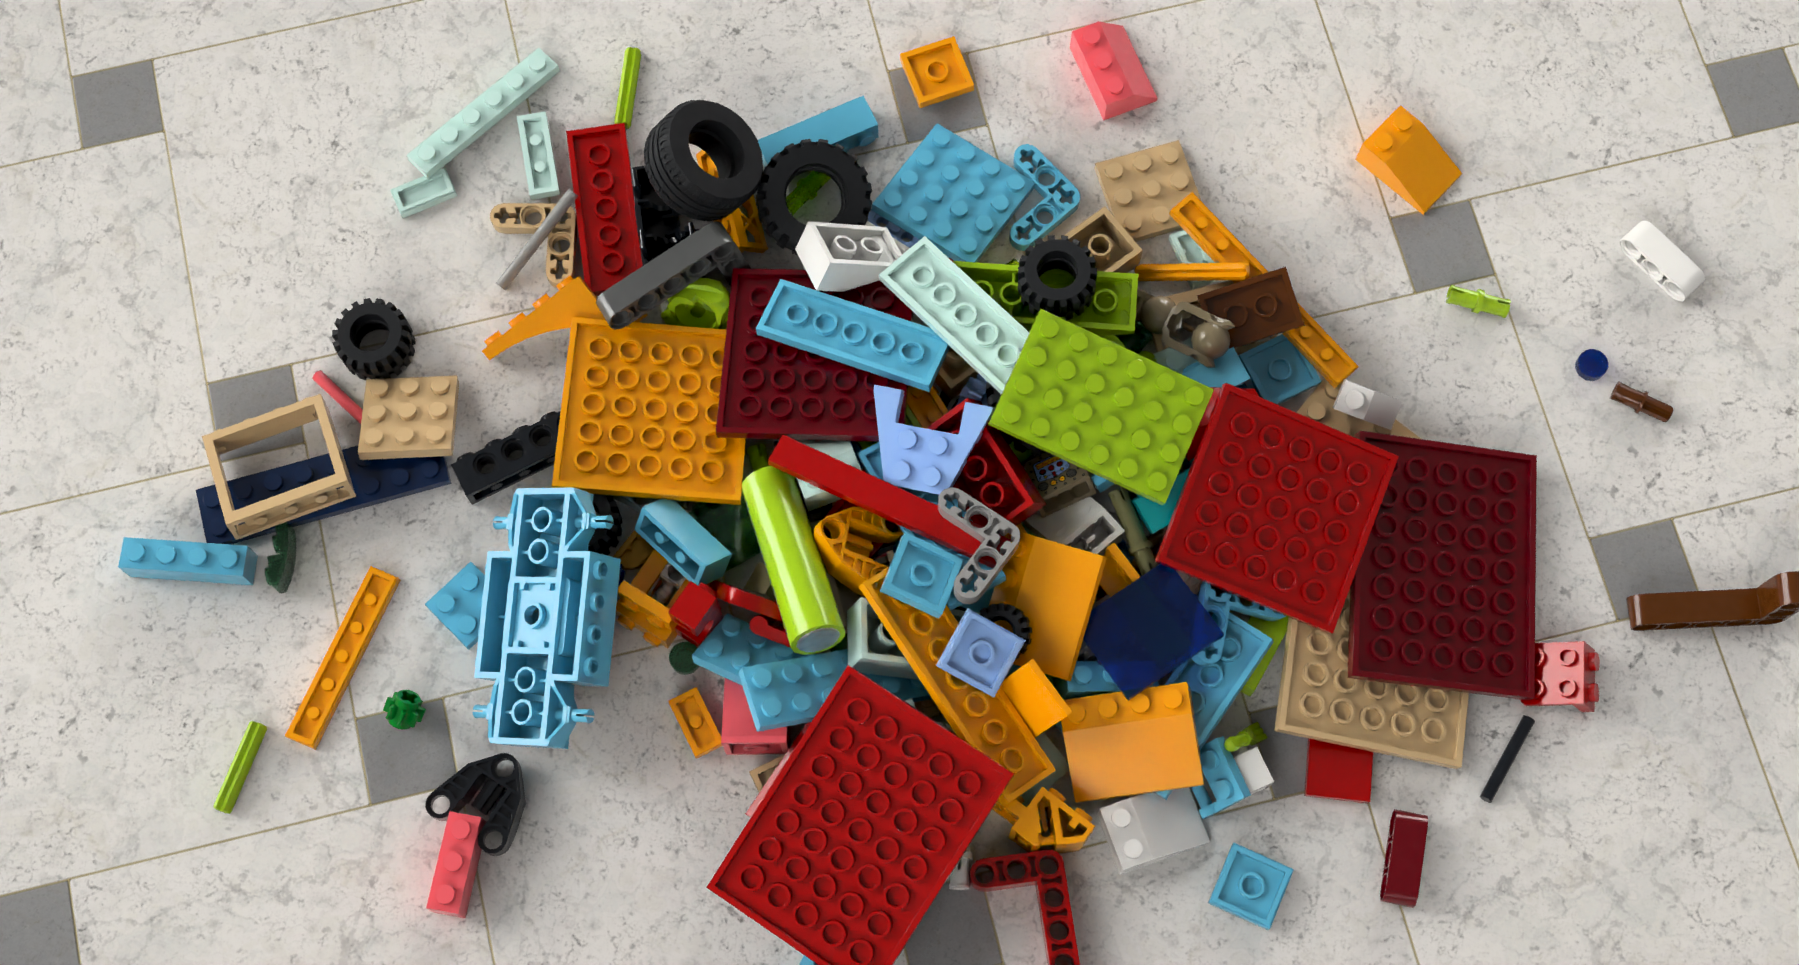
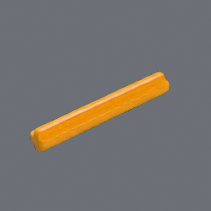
(1193, 271)

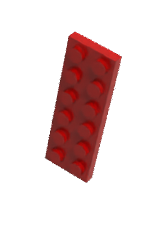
(604, 204)

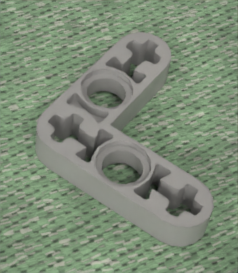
(987, 535)

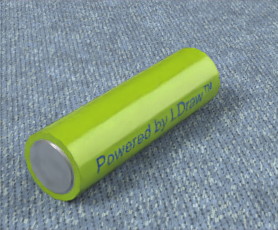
(793, 561)

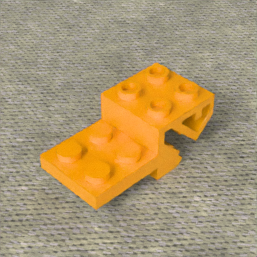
(1067, 827)

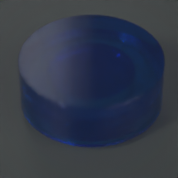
(1591, 364)

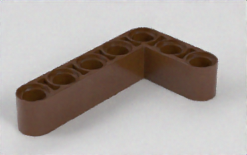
(1764, 605)

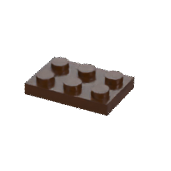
(1256, 307)

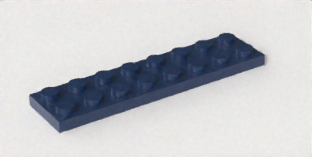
(372, 481)

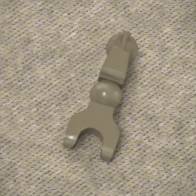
(1163, 317)

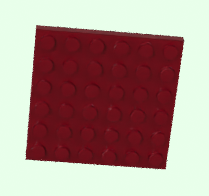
(789, 391)

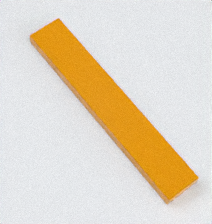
(342, 658)

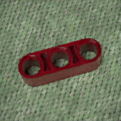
(1404, 858)

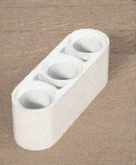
(1662, 260)

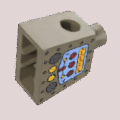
(1058, 482)

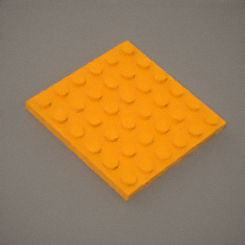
(645, 414)

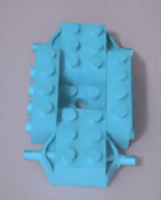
(576, 603)

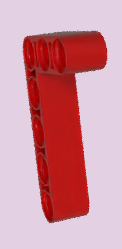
(1043, 883)

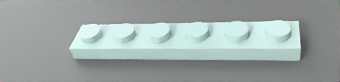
(483, 113)

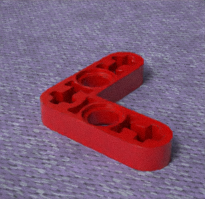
(745, 599)

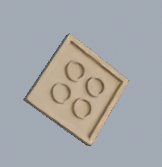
(1145, 188)
(408, 417)

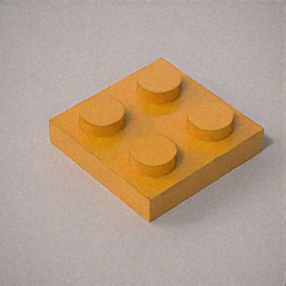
(936, 72)

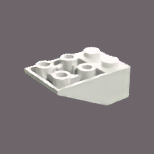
(1080, 525)

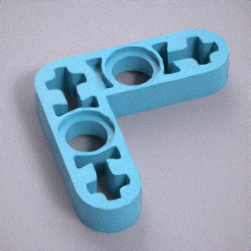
(1050, 203)
(1221, 606)

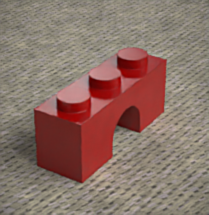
(696, 613)

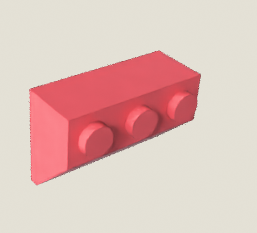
(1111, 69)

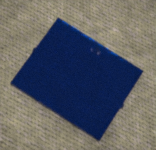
(1149, 630)

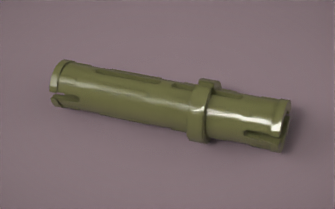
(1134, 533)

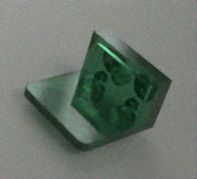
(731, 527)

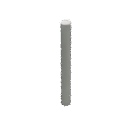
(536, 239)

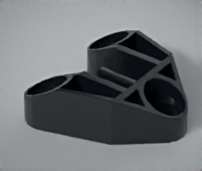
(466, 783)

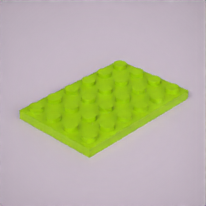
(1101, 407)

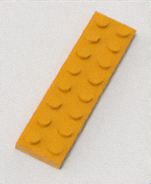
(973, 715)

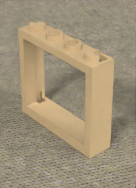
(290, 503)

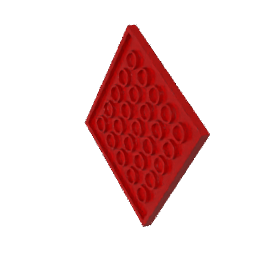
(1277, 508)

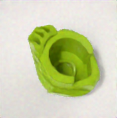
(699, 299)

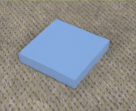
(980, 652)

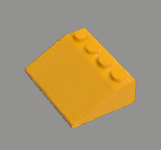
(1056, 593)
(1132, 744)

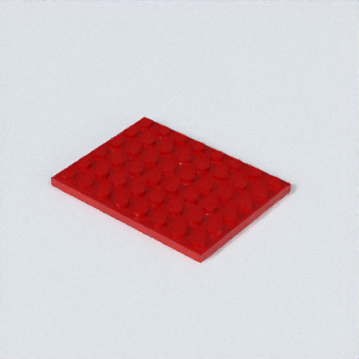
(860, 827)

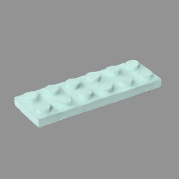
(957, 311)

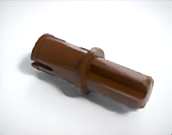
(1641, 402)

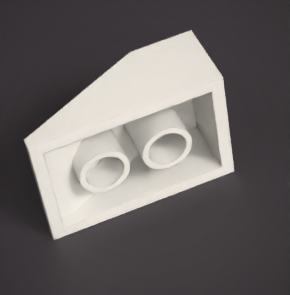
(845, 254)
(1151, 828)

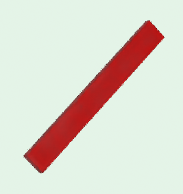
(874, 496)

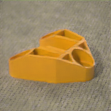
(849, 549)

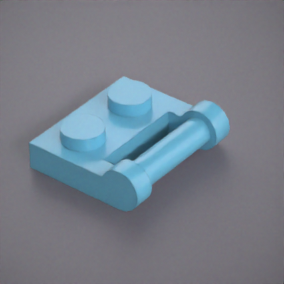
(1222, 777)

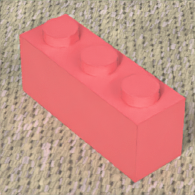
(456, 865)

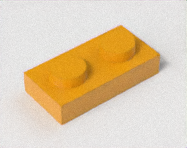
(696, 722)

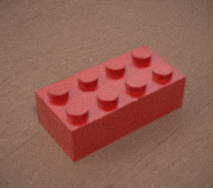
(993, 472)

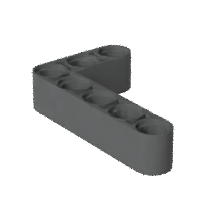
(670, 274)

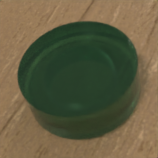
(681, 658)

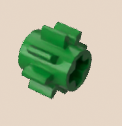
(404, 709)

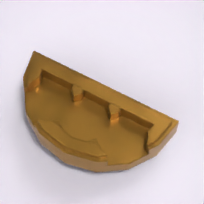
(634, 552)

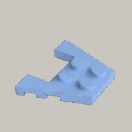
(922, 456)

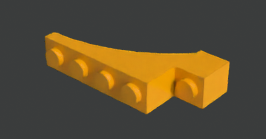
(550, 314)

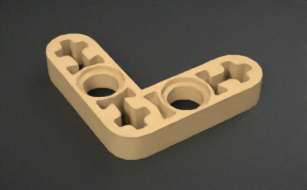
(560, 232)

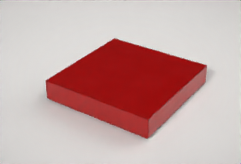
(1338, 772)

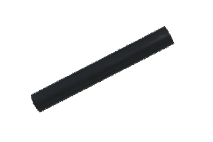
(1507, 759)

